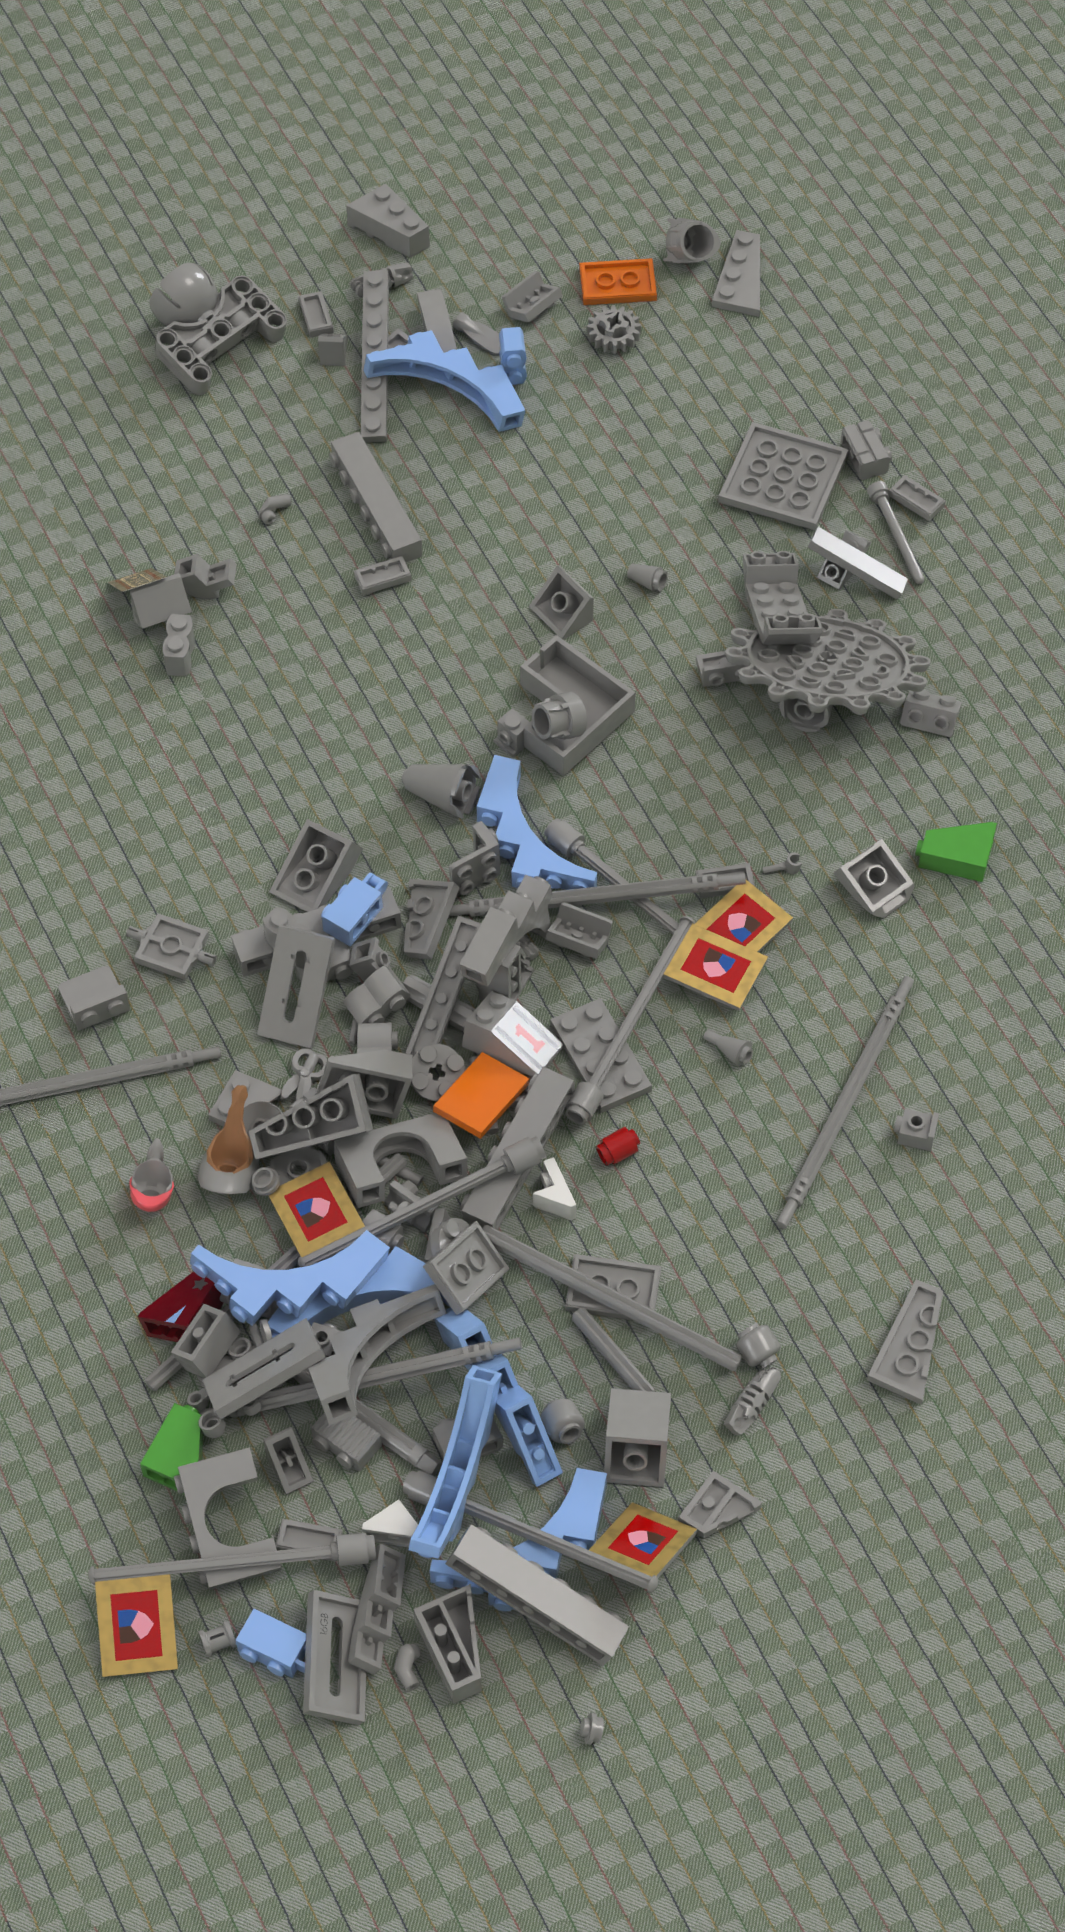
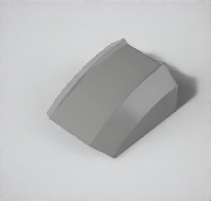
(876, 880)

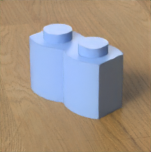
(513, 354)

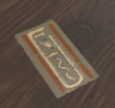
(136, 579)

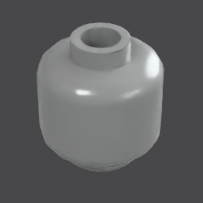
(758, 1345)
(562, 1421)

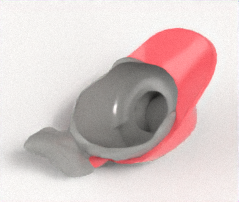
(152, 1181)

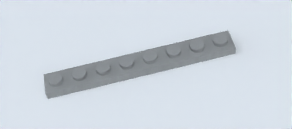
(374, 338)

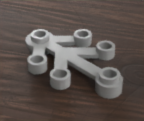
(209, 1421)

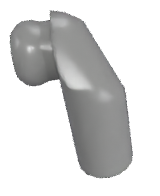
(270, 505)
(403, 1666)

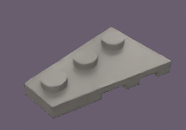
(428, 914)

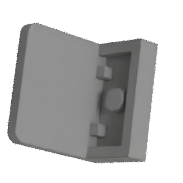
(479, 866)
(94, 997)

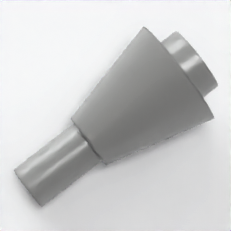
(737, 1050)

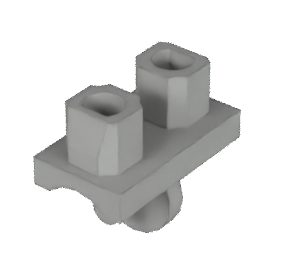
(403, 1195)

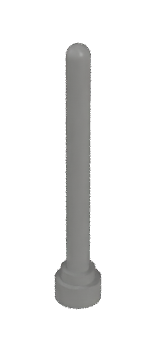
(879, 494)

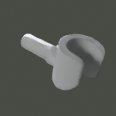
(789, 866)

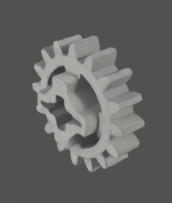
(614, 329)

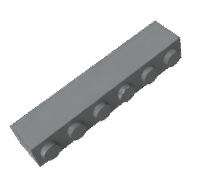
(375, 497)
(256, 954)
(534, 1117)
(537, 1594)

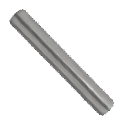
(610, 1351)

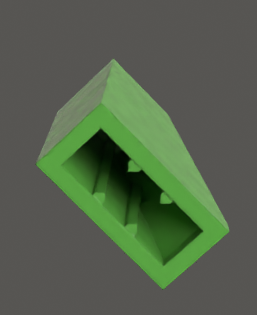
(957, 850)
(175, 1445)

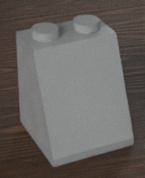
(637, 1437)

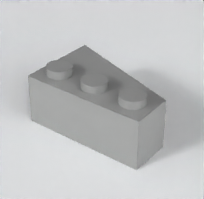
(510, 976)

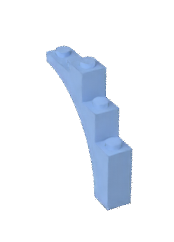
(456, 369)
(501, 808)
(293, 1289)
(460, 1465)
(573, 1522)

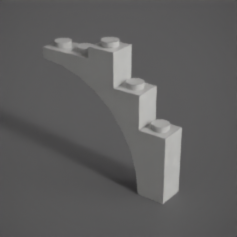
(504, 927)
(355, 1349)

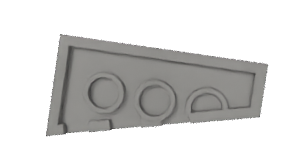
(907, 1350)

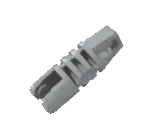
(398, 275)
(752, 1400)

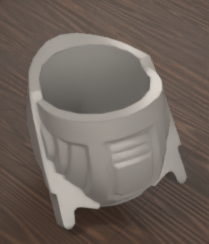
(690, 241)

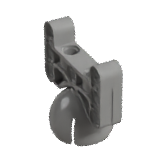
(201, 313)

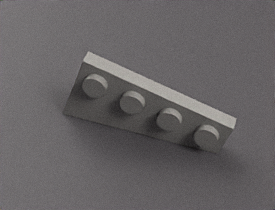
(740, 278)

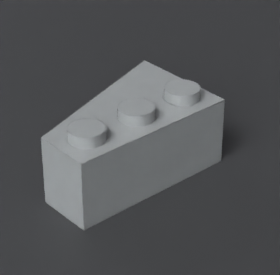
(389, 219)
(451, 1640)

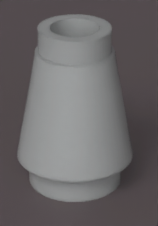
(650, 577)

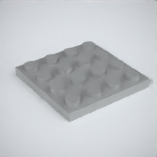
(783, 475)

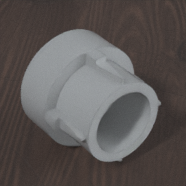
(560, 717)

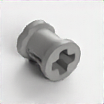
(217, 1638)

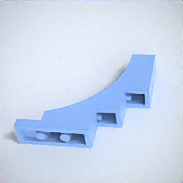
(394, 1278)
(513, 1406)

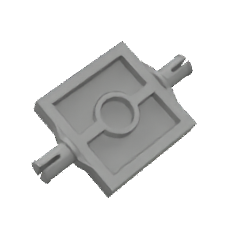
(171, 946)

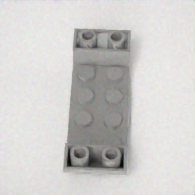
(776, 599)

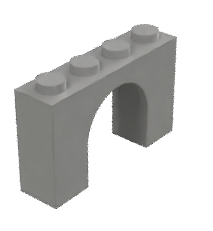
(425, 1136)
(202, 1482)

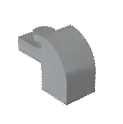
(204, 579)

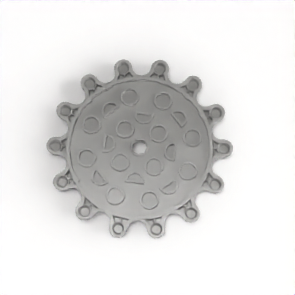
(844, 667)

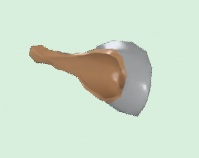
(230, 1157)

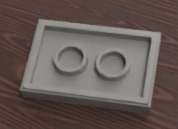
(466, 1267)
(631, 1279)

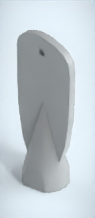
(479, 333)

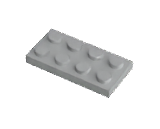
(585, 1038)

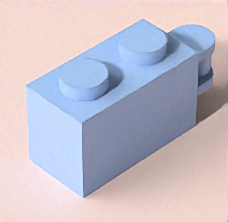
(354, 908)
(272, 1644)

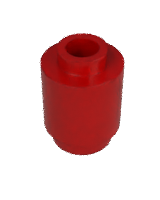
(618, 1146)

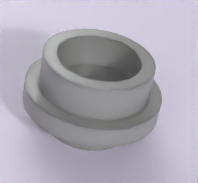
(265, 1181)
(592, 1728)

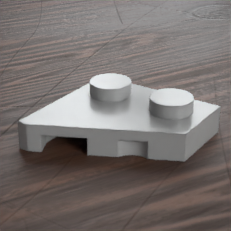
(718, 1506)

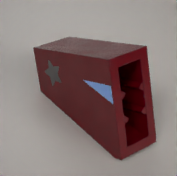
(174, 1311)

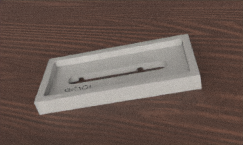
(305, 1023)
(305, 1353)
(351, 1694)

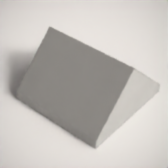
(158, 600)
(563, 604)

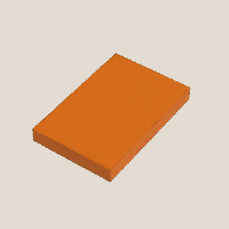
(617, 281)
(481, 1095)

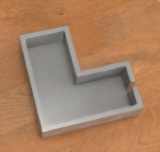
(604, 697)

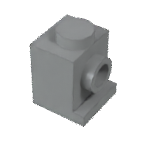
(511, 732)
(368, 957)
(916, 1129)

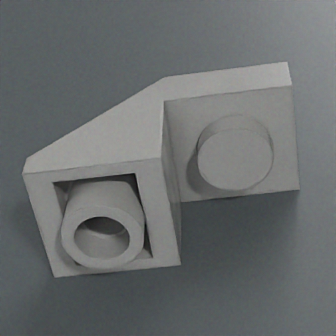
(833, 573)

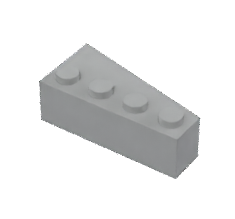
(322, 1118)

